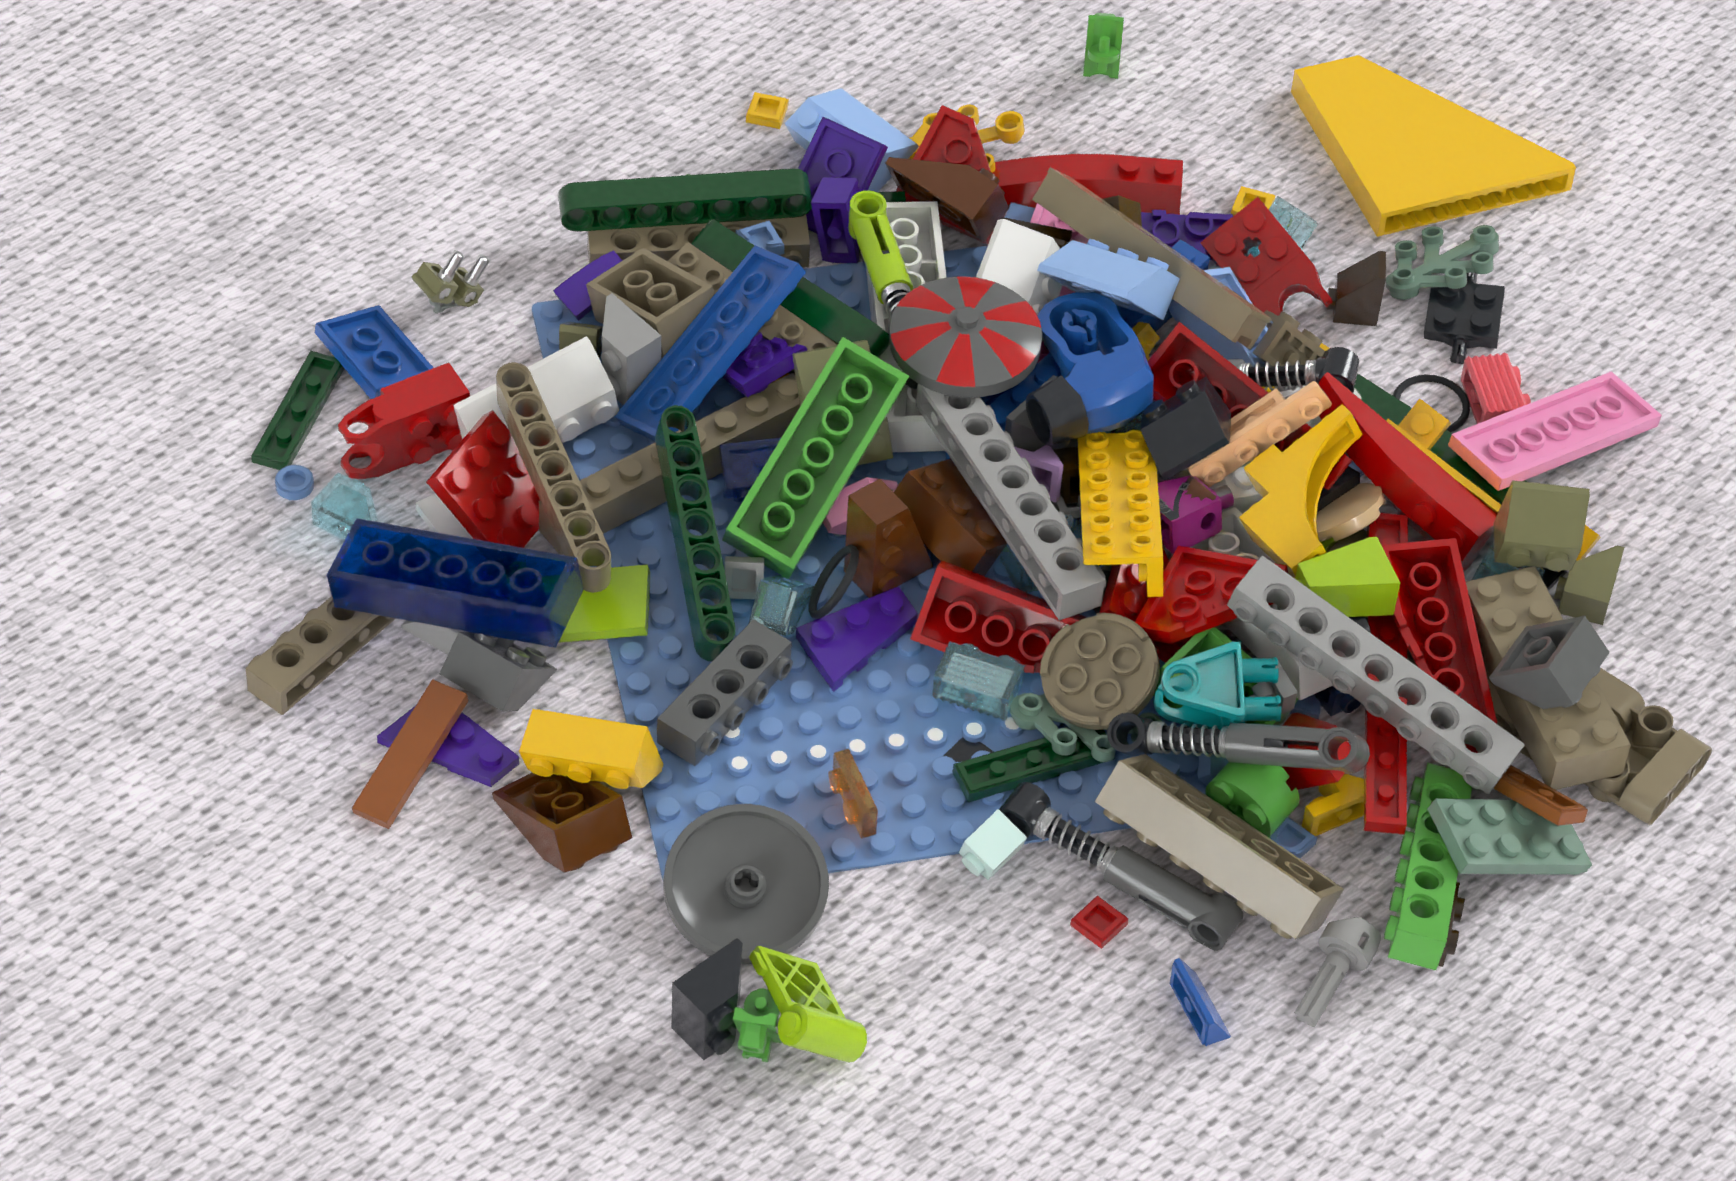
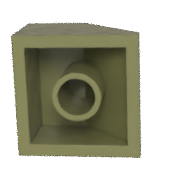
(1540, 525)

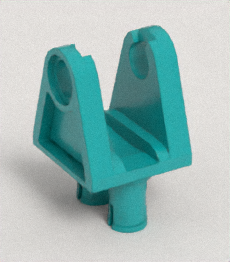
(1214, 689)

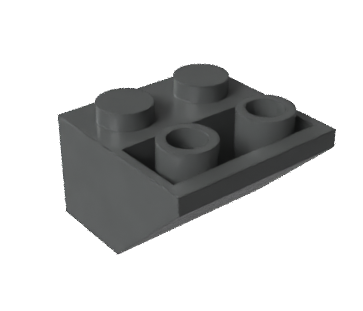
(496, 669)

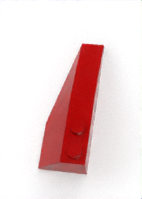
(1147, 180)
(1189, 358)
(1411, 480)
(987, 614)
(1438, 619)

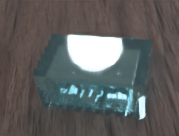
(978, 680)

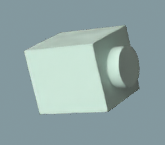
(991, 845)

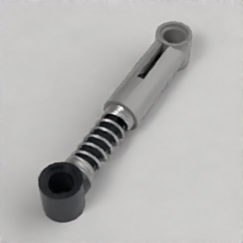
(1338, 361)

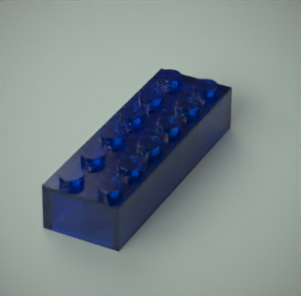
(455, 582)

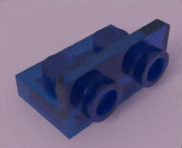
(742, 465)

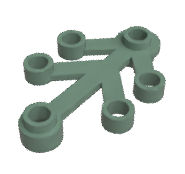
(1405, 281)
(1035, 712)

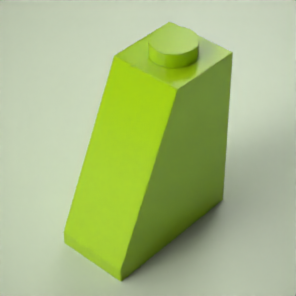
(1353, 579)

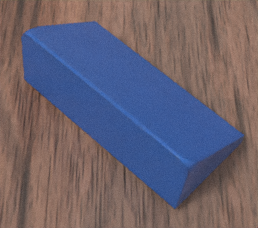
(1197, 1004)

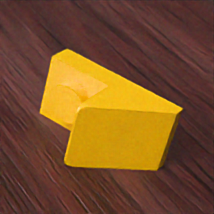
(1338, 805)

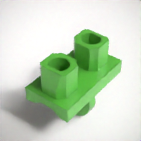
(1103, 45)
(757, 1024)

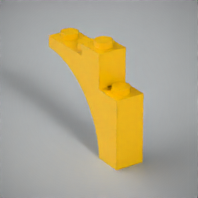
(1291, 487)

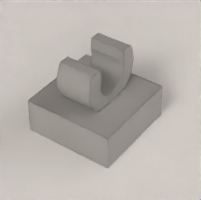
(743, 576)
(1283, 688)

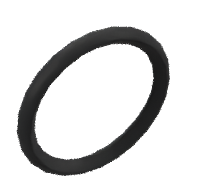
(1444, 381)
(843, 586)

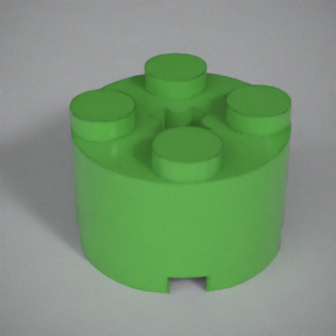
(1254, 794)

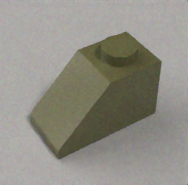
(1589, 585)

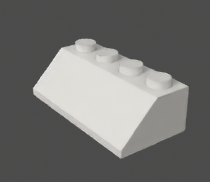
(1014, 260)
(570, 386)

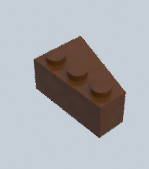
(951, 517)

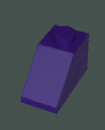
(831, 219)

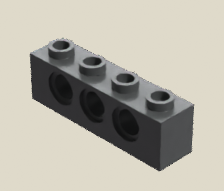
(724, 693)

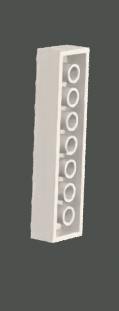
(920, 244)

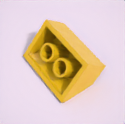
(590, 749)

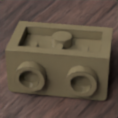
(1286, 343)

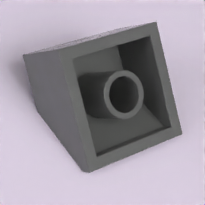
(1552, 662)

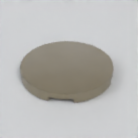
(1099, 670)

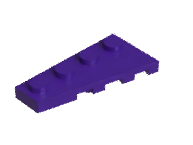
(761, 364)

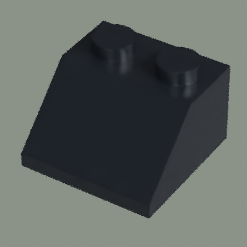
(1186, 427)
(707, 1001)

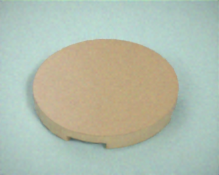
(1350, 512)

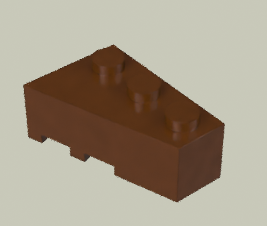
(885, 538)

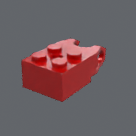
(1276, 271)
(405, 423)

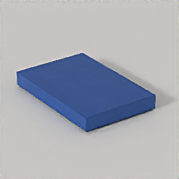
(371, 349)

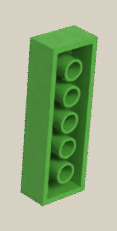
(815, 458)

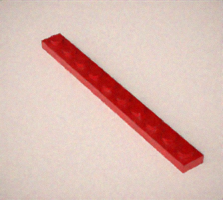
(1387, 765)

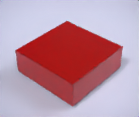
(1099, 922)

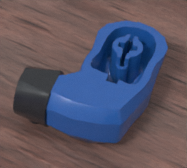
(1101, 368)

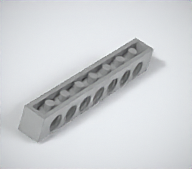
(1014, 501)
(1396, 675)

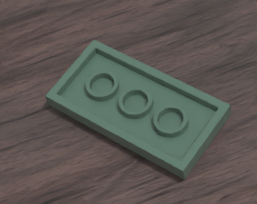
(1506, 838)

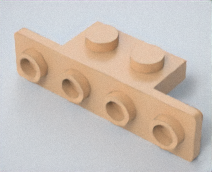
(1259, 428)

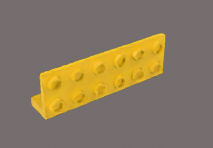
(1425, 427)
(1121, 505)

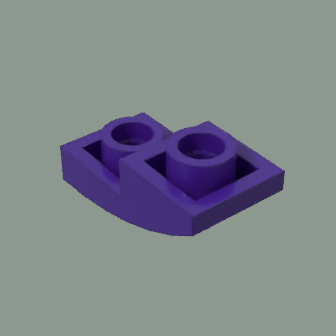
(574, 292)

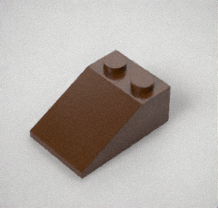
(962, 193)
(565, 818)

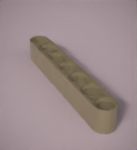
(553, 475)

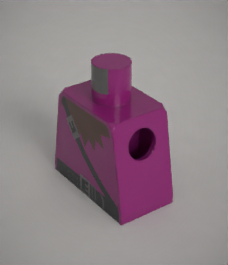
(1190, 511)

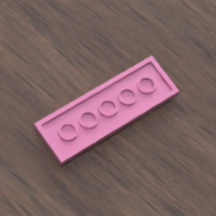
(1554, 430)

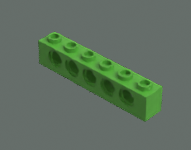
(1425, 875)

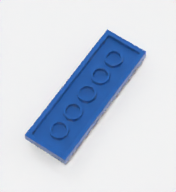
(712, 340)

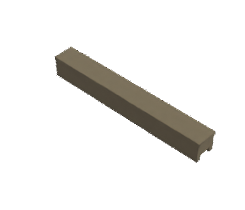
(1196, 288)

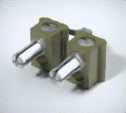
(451, 281)

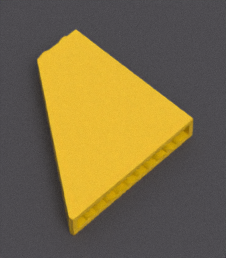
(1416, 153)

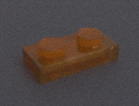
(858, 803)

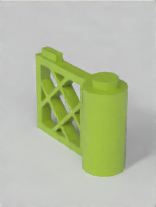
(815, 1017)

